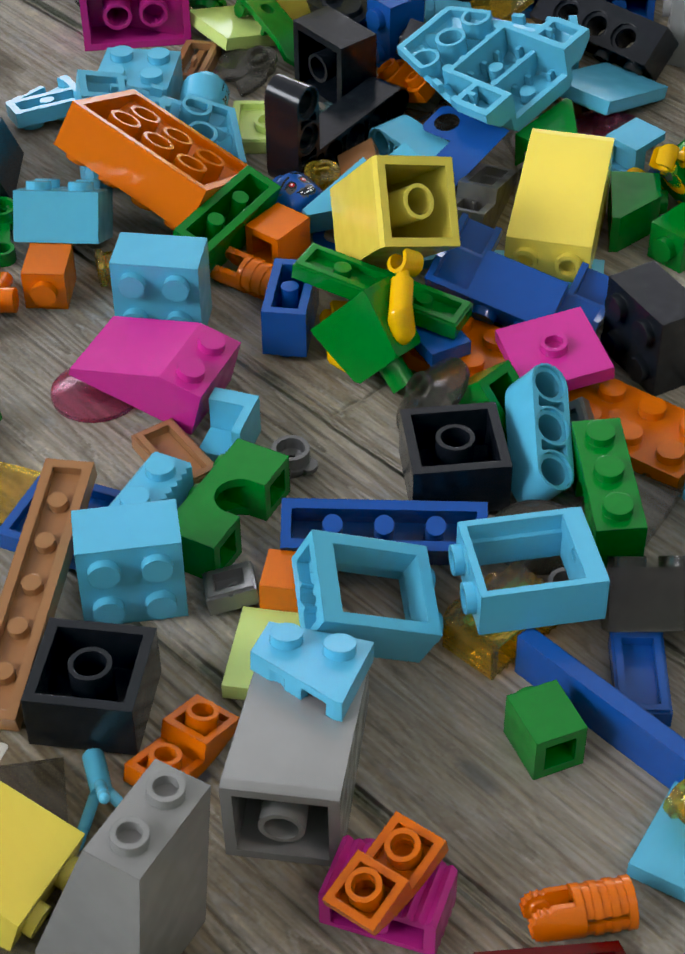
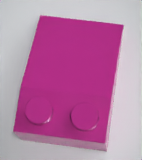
(134, 23)
(159, 366)

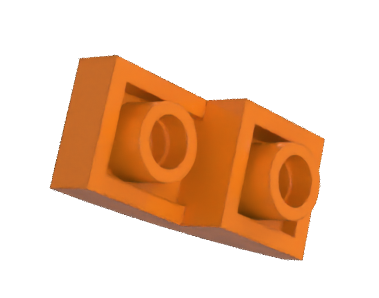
(402, 74)
(188, 739)
(388, 875)

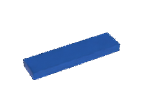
(604, 708)

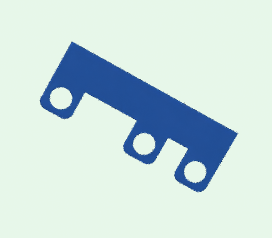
(467, 147)

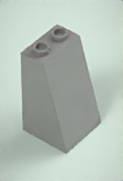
(290, 775)
(140, 874)

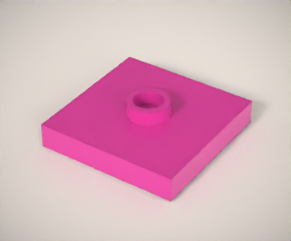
(560, 340)

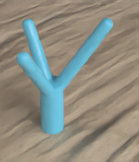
(99, 787)

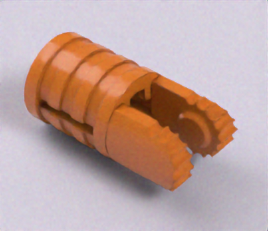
(251, 274)
(581, 909)

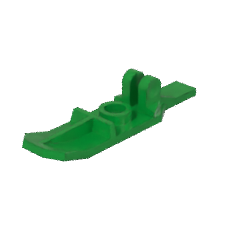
(273, 21)

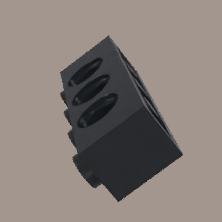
(652, 41)

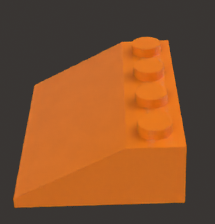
(146, 153)

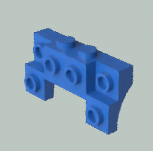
(507, 289)

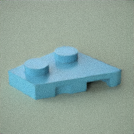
(39, 106)
(313, 663)

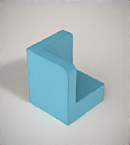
(632, 142)
(231, 417)

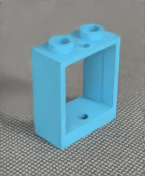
(523, 538)
(320, 602)

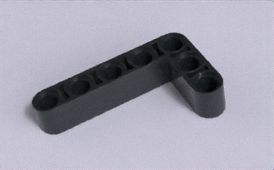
(302, 135)

